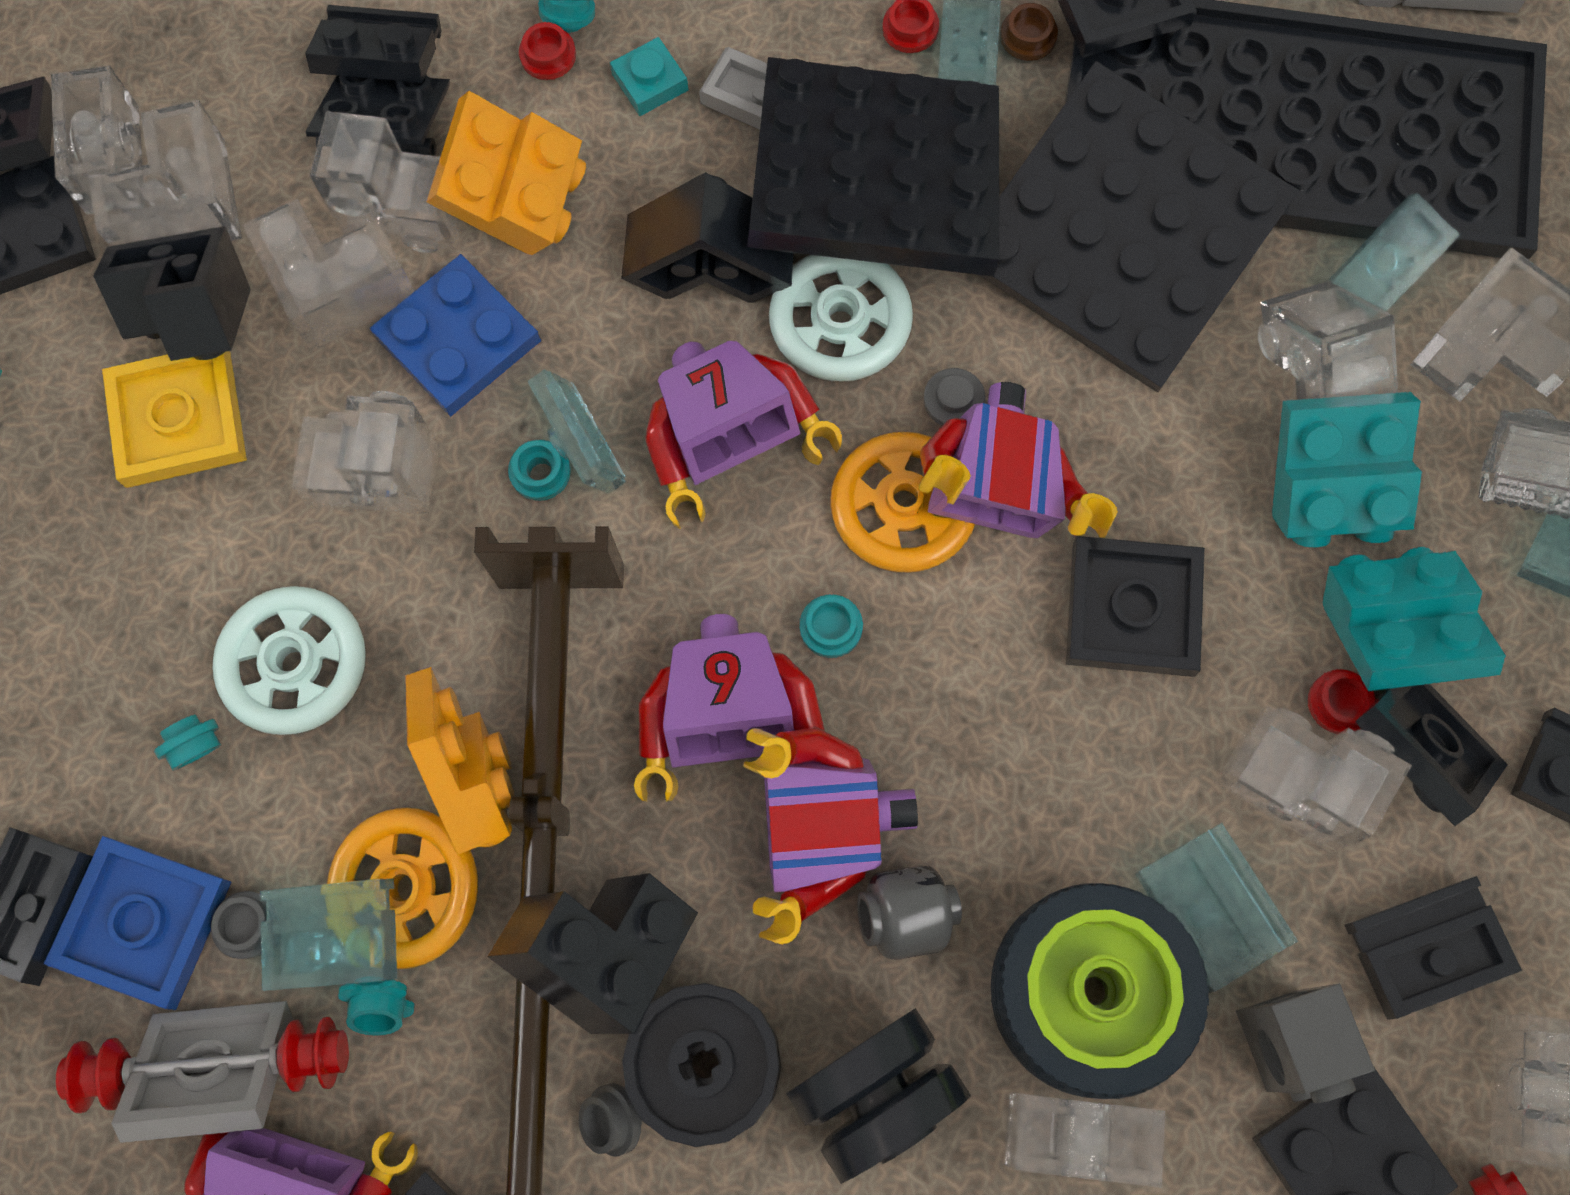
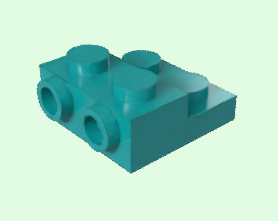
(1347, 468)
(1411, 619)

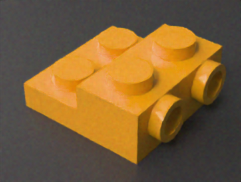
(507, 174)
(458, 764)

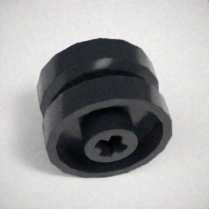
(662, 1074)
(885, 1106)

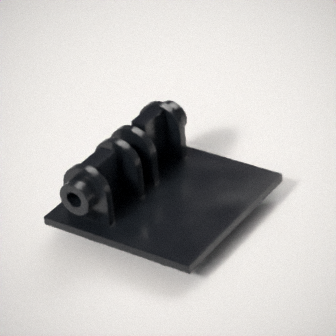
(405, 105)

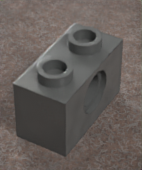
(1306, 1043)

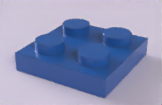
(455, 334)
(137, 923)

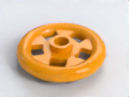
(883, 546)
(449, 911)

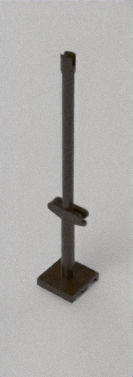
(550, 572)

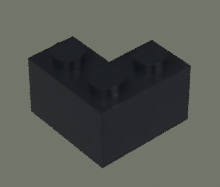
(699, 238)
(177, 291)
(597, 961)

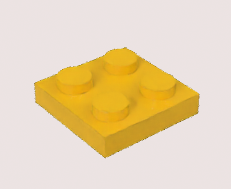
(172, 417)

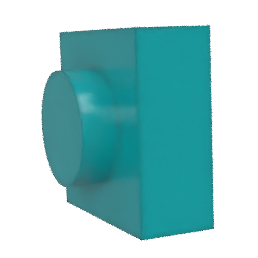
(649, 76)

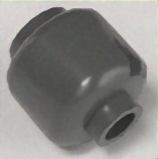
(908, 912)

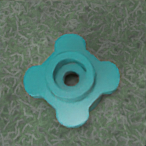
(376, 1006)

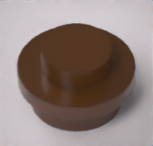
(1029, 32)

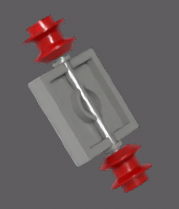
(201, 1070)

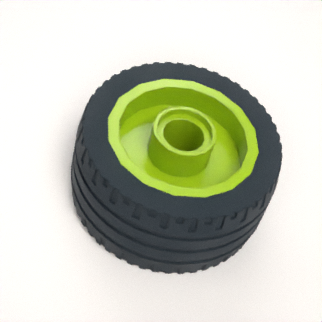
(1150, 982)

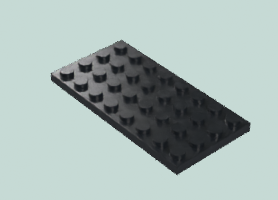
(1359, 115)

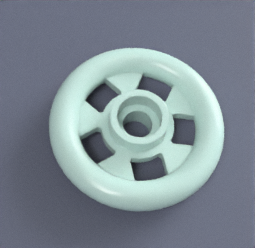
(859, 358)
(315, 703)

